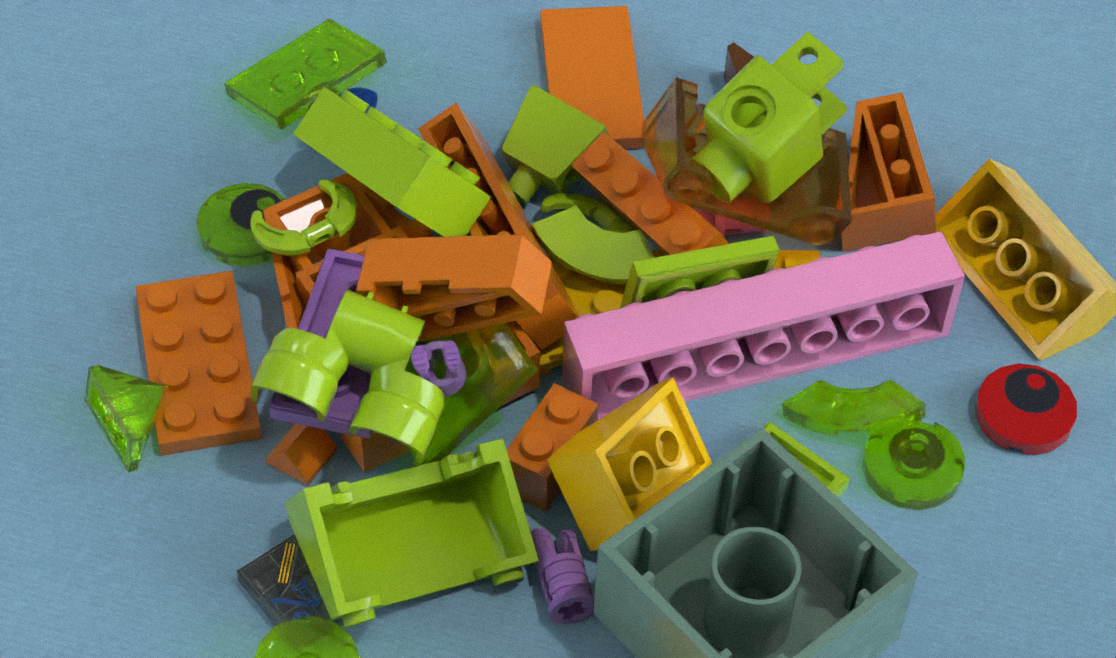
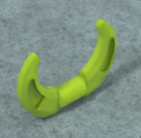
(590, 206)
(291, 242)

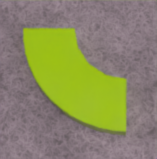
(590, 249)

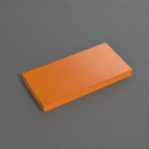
(594, 67)

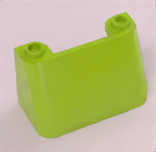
(413, 532)

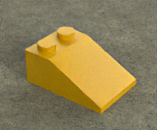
(629, 461)

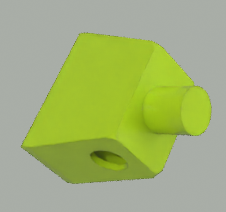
(545, 144)

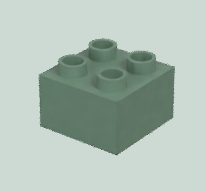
(752, 568)

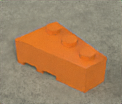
(886, 177)
(457, 280)

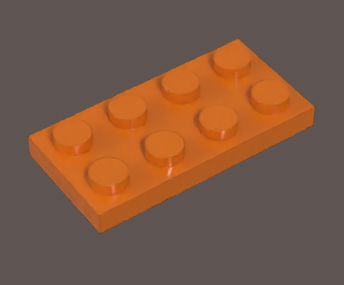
(201, 356)

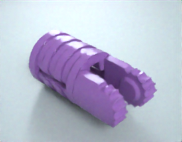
(425, 359)
(563, 577)

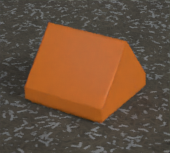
(302, 452)

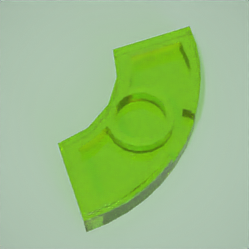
(874, 409)

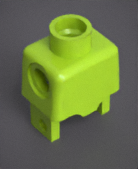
(767, 126)

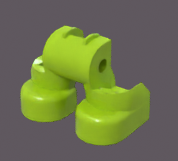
(369, 339)

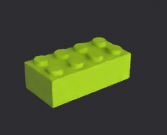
(393, 162)

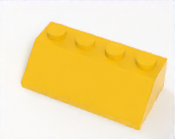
(1026, 261)

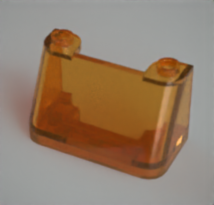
(810, 210)

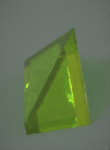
(124, 410)

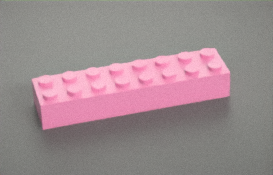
(766, 324)

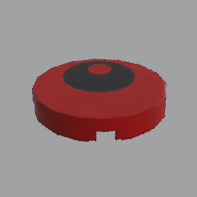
(1026, 408)

